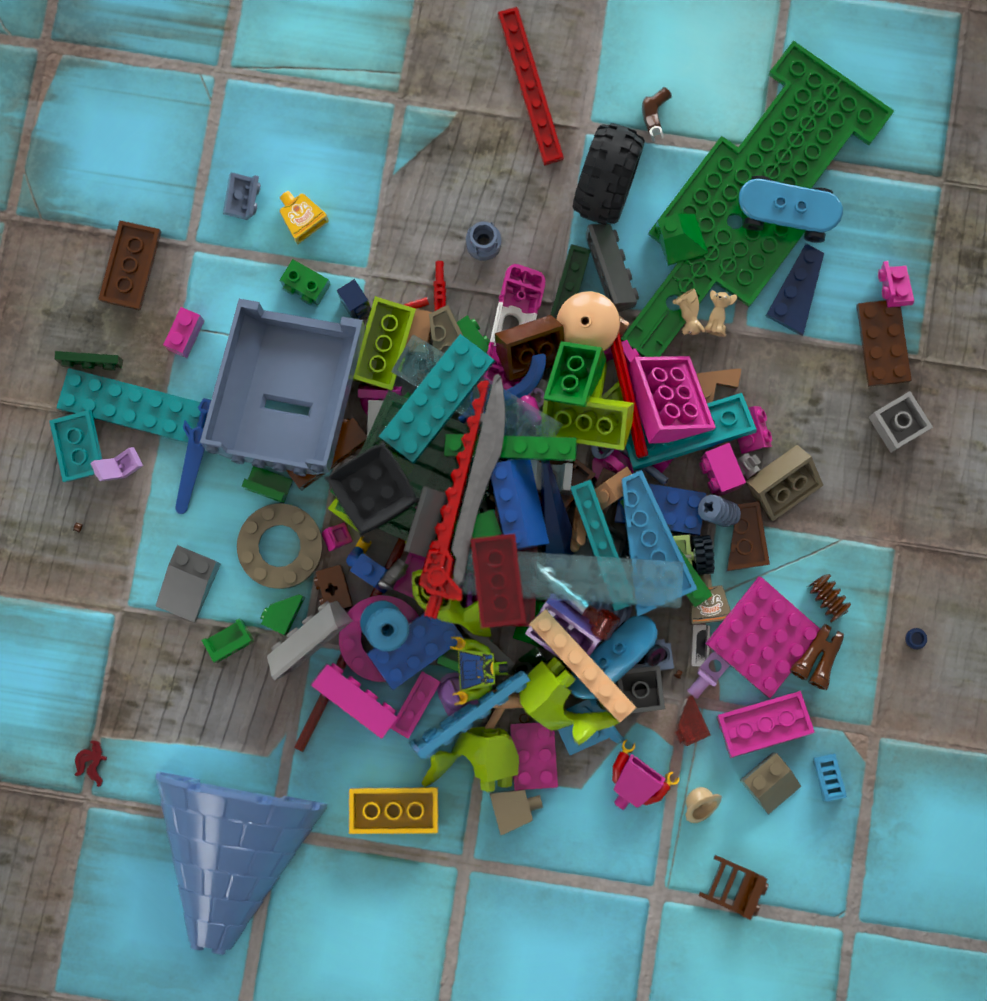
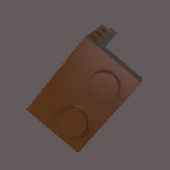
(748, 893)

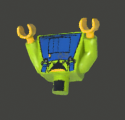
(476, 669)

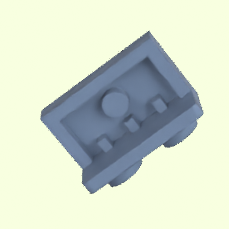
(241, 196)

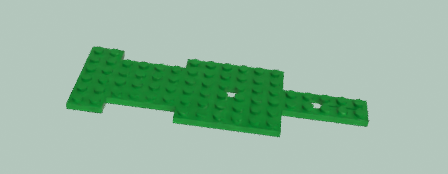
(787, 144)

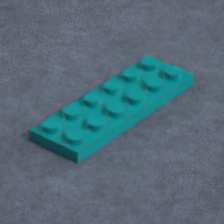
(437, 398)
(731, 422)

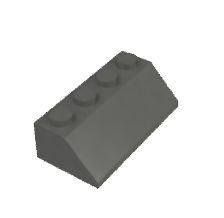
(610, 266)

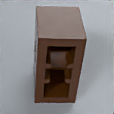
(336, 577)

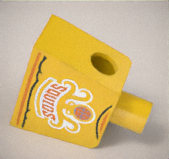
(301, 216)

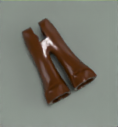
(821, 675)

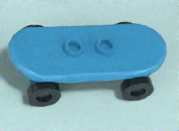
(789, 206)
(622, 651)

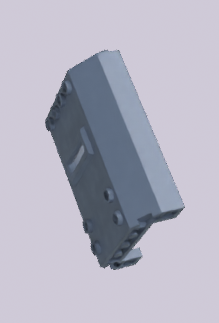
(289, 363)

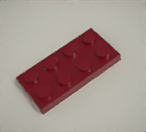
(498, 581)

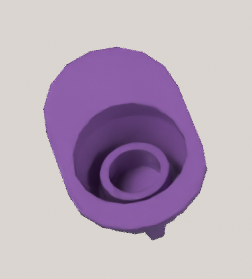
(449, 684)

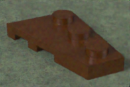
(748, 539)

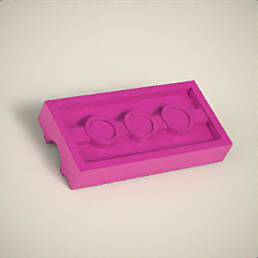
(765, 724)

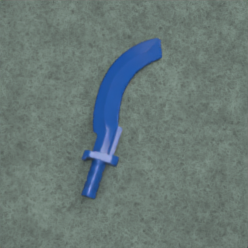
(529, 382)

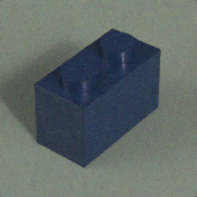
(354, 300)

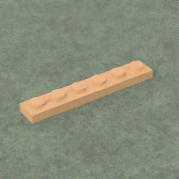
(582, 666)

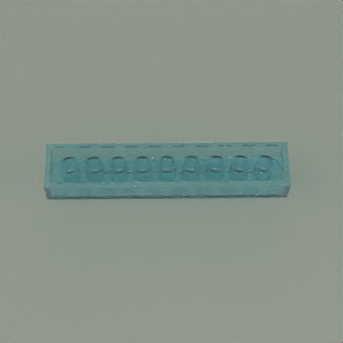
(594, 579)

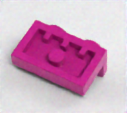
(896, 285)

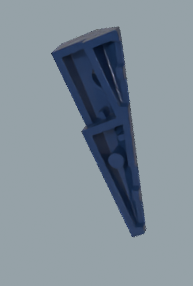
(554, 514)

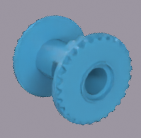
(387, 637)

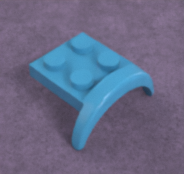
(586, 707)

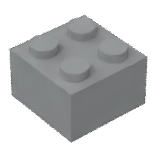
(900, 421)

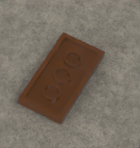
(129, 265)
(883, 343)

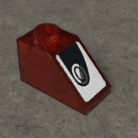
(690, 723)

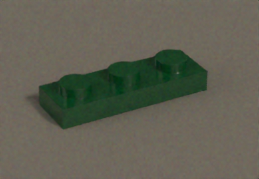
(88, 360)

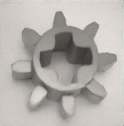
(749, 465)

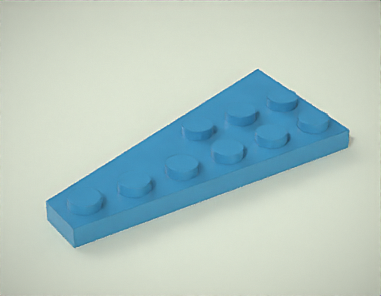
(648, 531)
(464, 717)

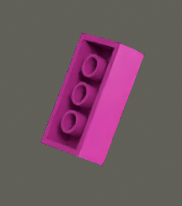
(353, 700)

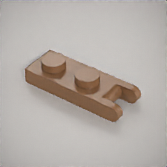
(578, 532)

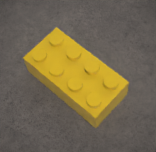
(393, 810)

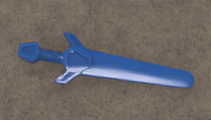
(192, 458)

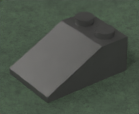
(187, 583)

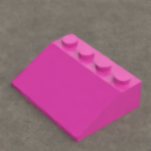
(669, 398)

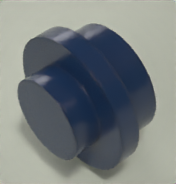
(916, 638)

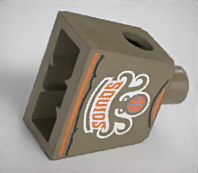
(713, 609)

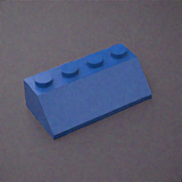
(518, 503)

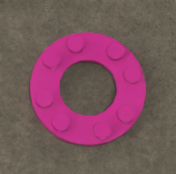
(350, 637)

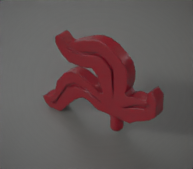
(88, 755)

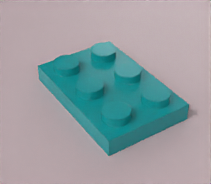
(76, 445)

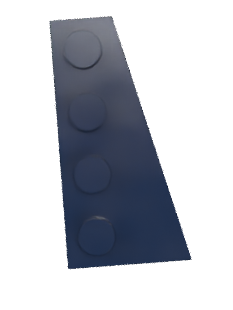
(797, 292)

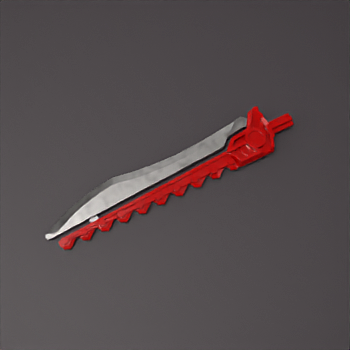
(439, 562)

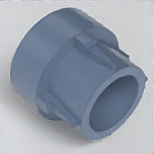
(483, 230)

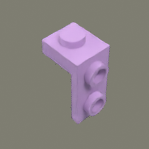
(117, 467)

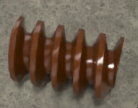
(830, 597)

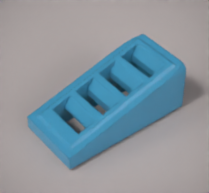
(837, 775)

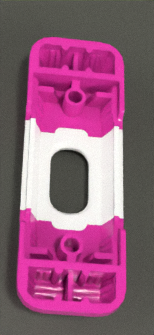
(521, 298)

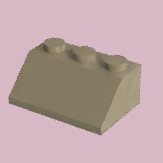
(785, 482)

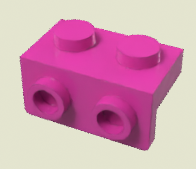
(761, 438)

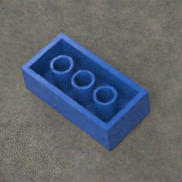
(425, 643)

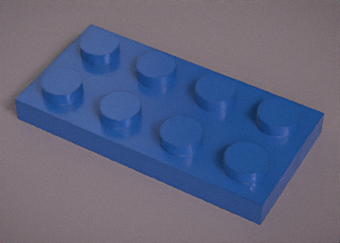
(677, 506)

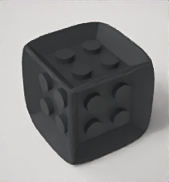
(372, 488)

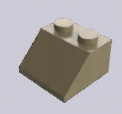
(771, 782)

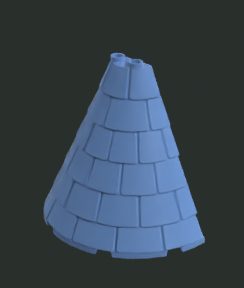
(228, 852)

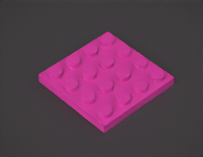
(763, 637)

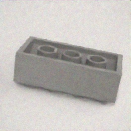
(308, 639)

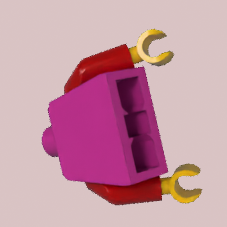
(637, 781)

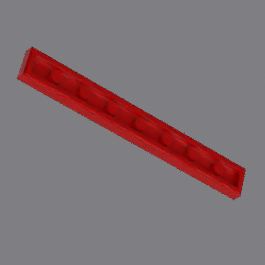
(530, 86)

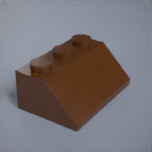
(520, 343)

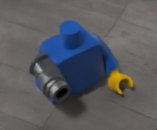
(372, 571)

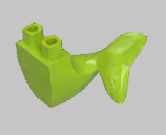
(451, 610)
(546, 697)
(489, 752)

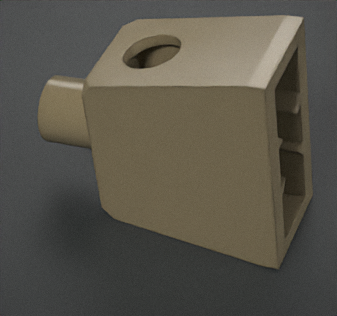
(513, 809)

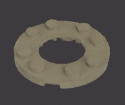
(301, 567)

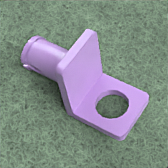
(707, 676)

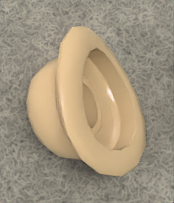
(701, 804)

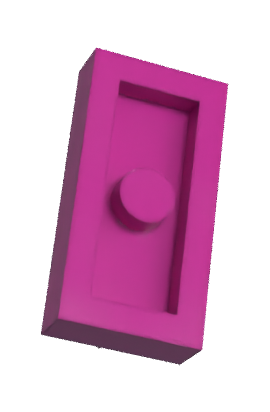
(369, 392)

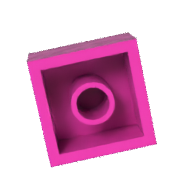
(722, 470)

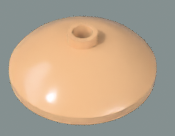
(602, 315)

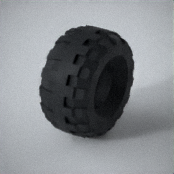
(608, 173)

